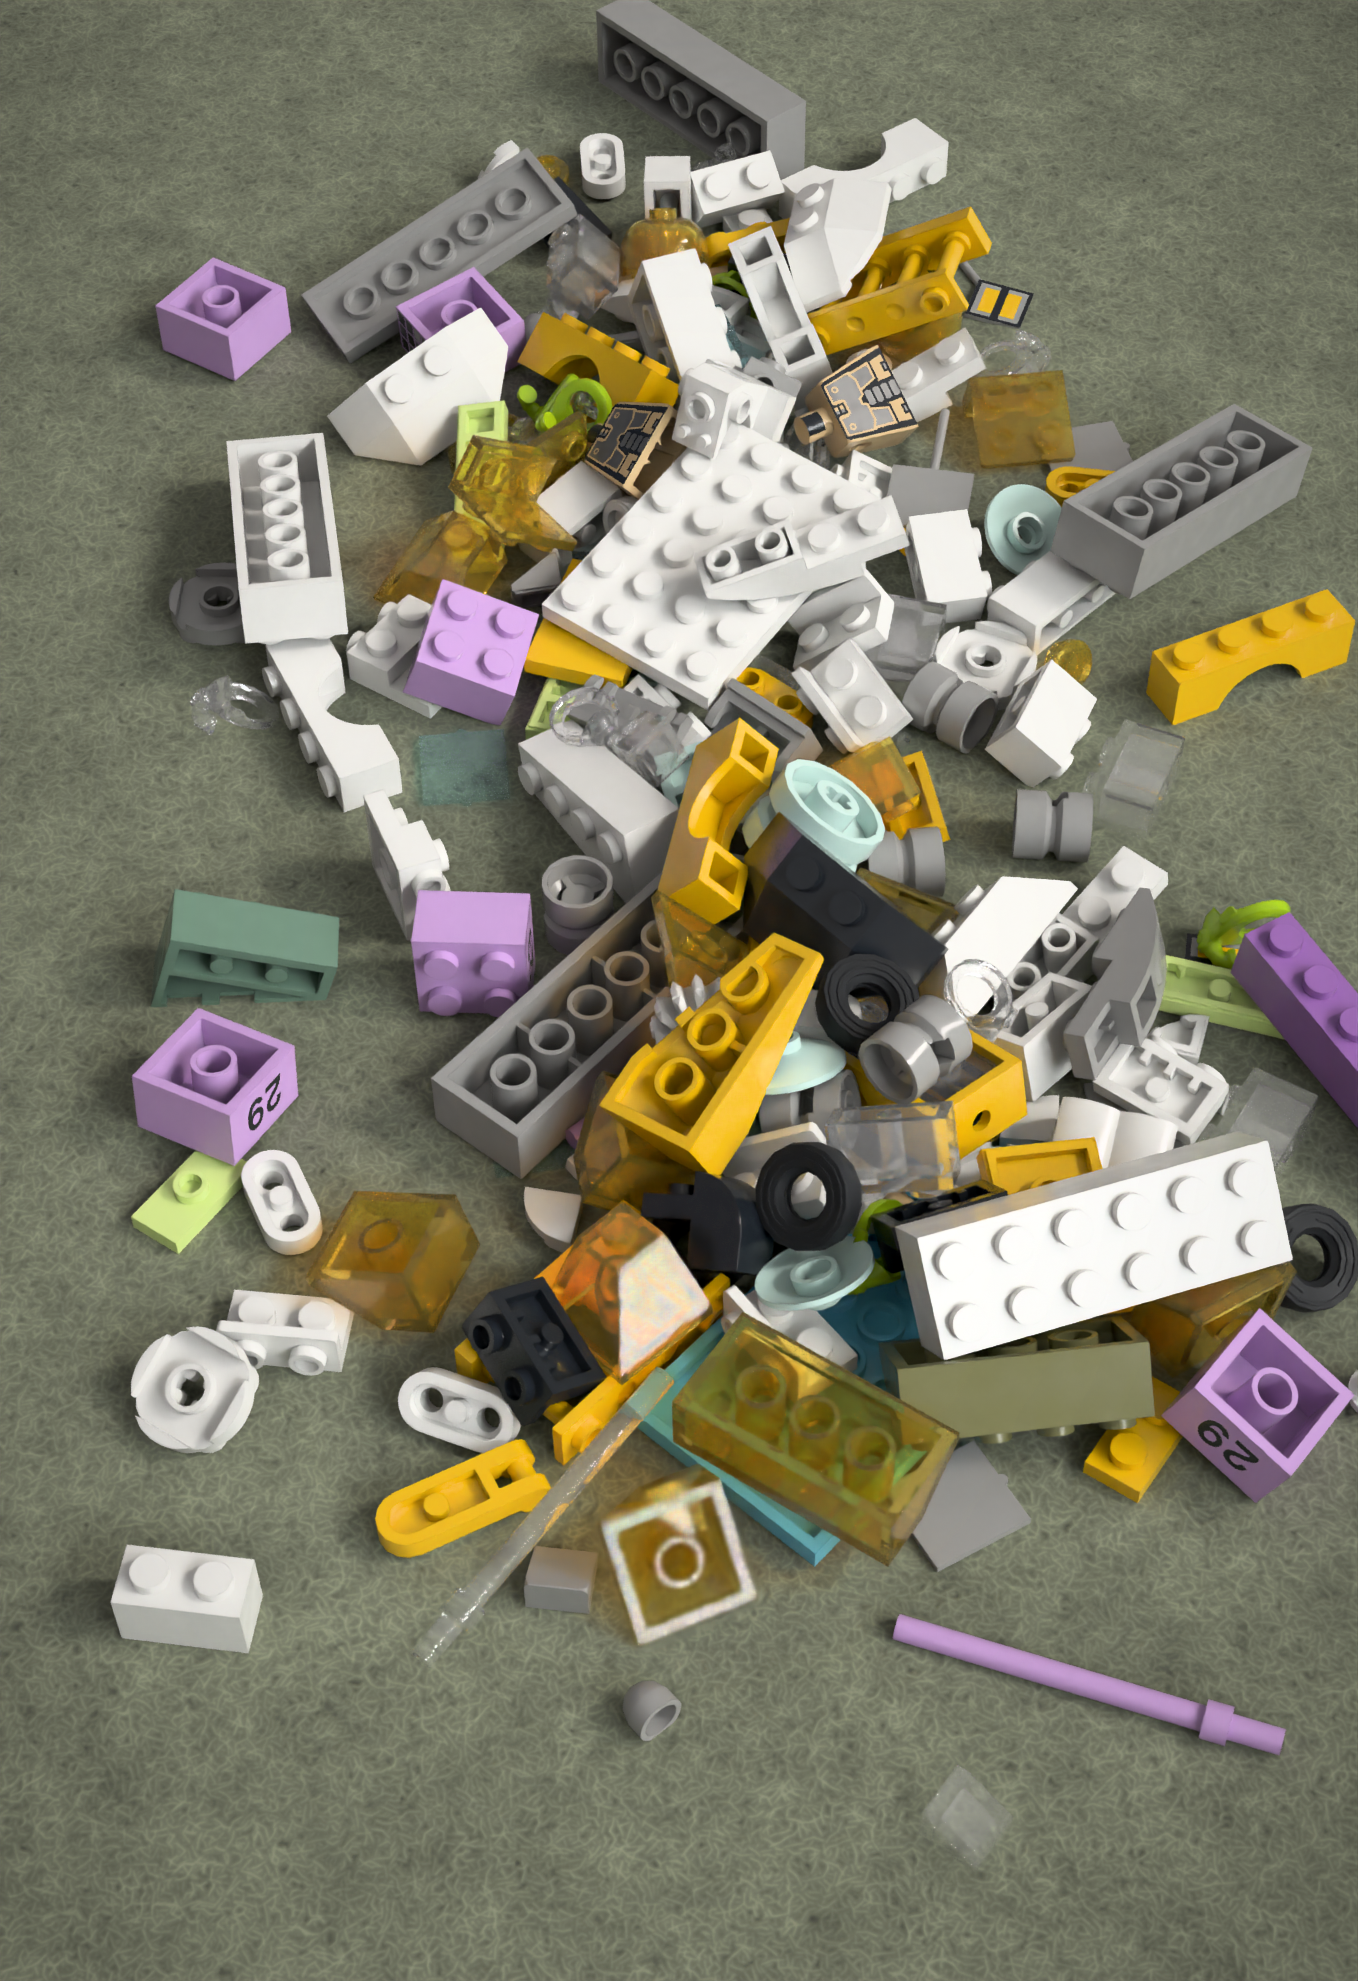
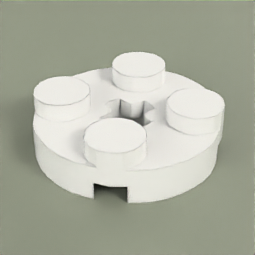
(989, 642)
(222, 1408)

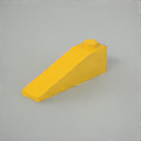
(710, 1073)

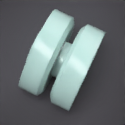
(823, 807)

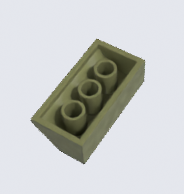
(1033, 1383)

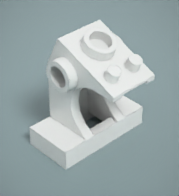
(716, 397)

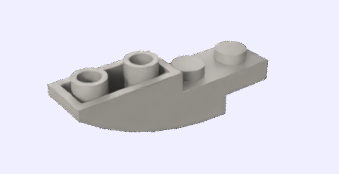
(1127, 992)

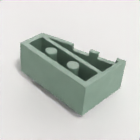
(243, 948)

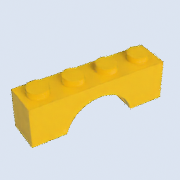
(564, 348)
(1203, 669)
(721, 786)

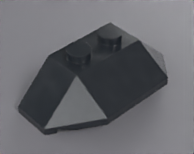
(825, 906)

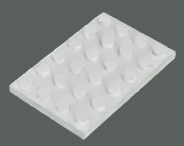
(641, 584)

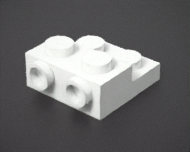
(386, 652)
(403, 857)

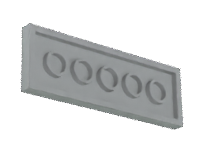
(471, 229)

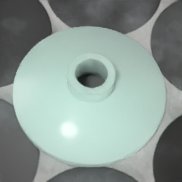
(1021, 511)
(806, 1064)
(814, 1277)

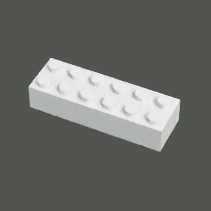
(285, 539)
(1093, 1244)

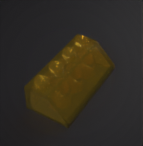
(813, 1437)

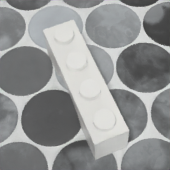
(909, 161)
(780, 310)
(349, 755)

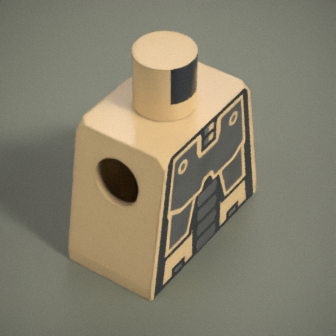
(857, 408)
(634, 445)

